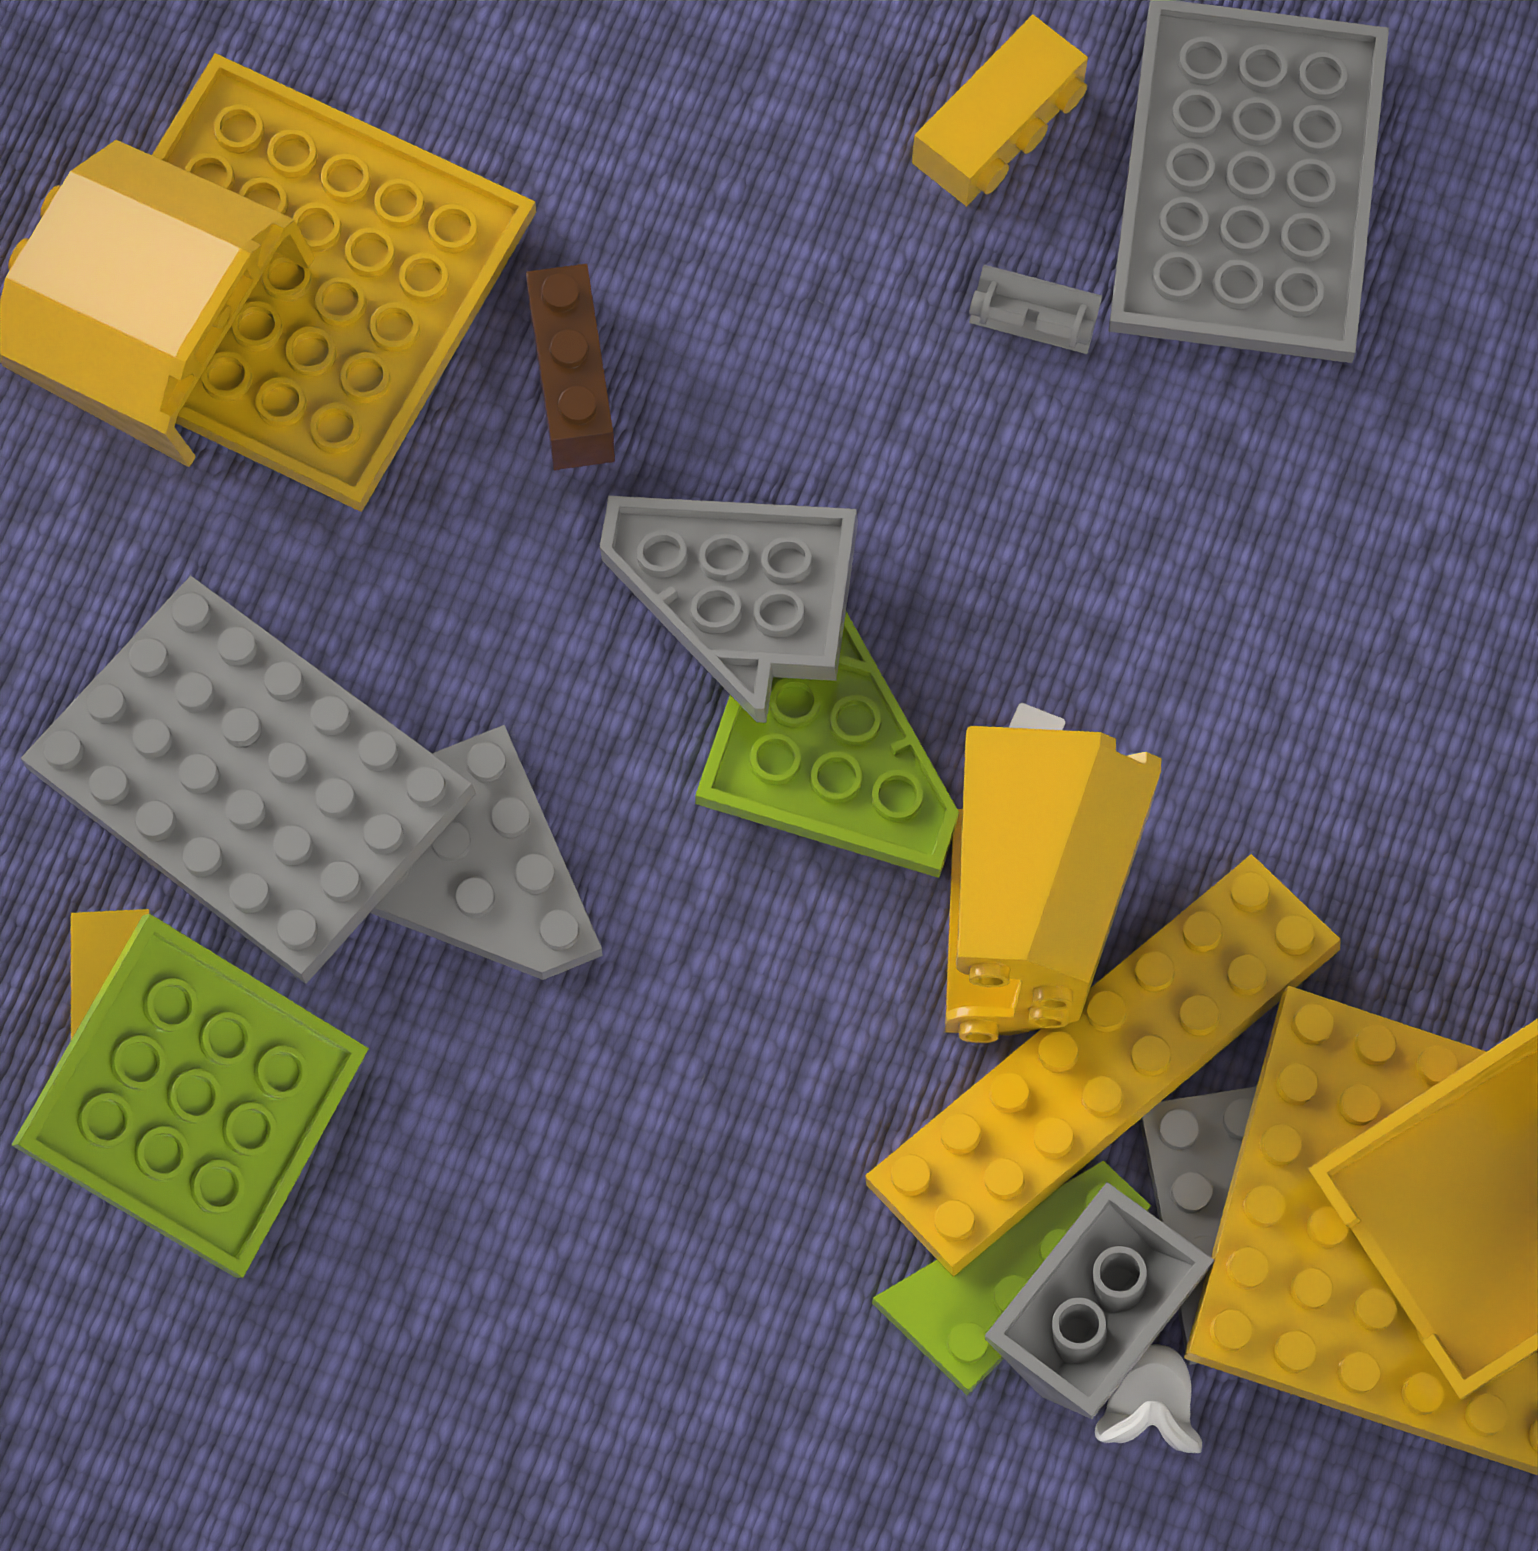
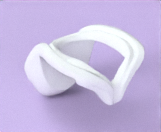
(1152, 1394)

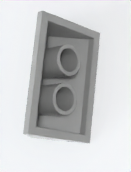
(1097, 1302)

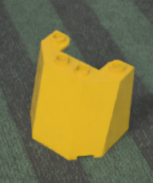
(135, 288)
(1038, 873)

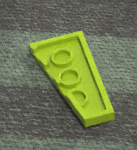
(952, 1314)

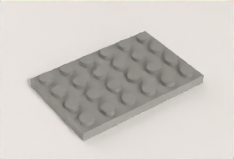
(1250, 180)
(249, 778)

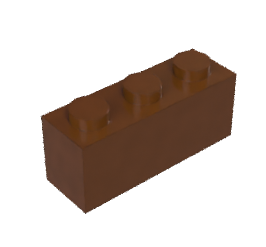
(570, 366)

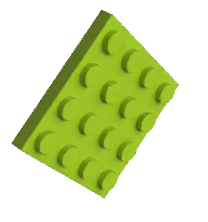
(191, 1096)

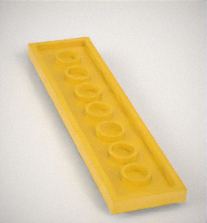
(1092, 1080)

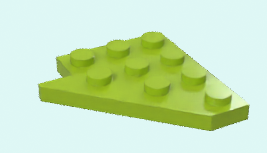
(834, 767)

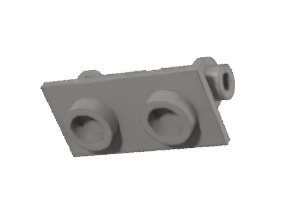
(1035, 309)

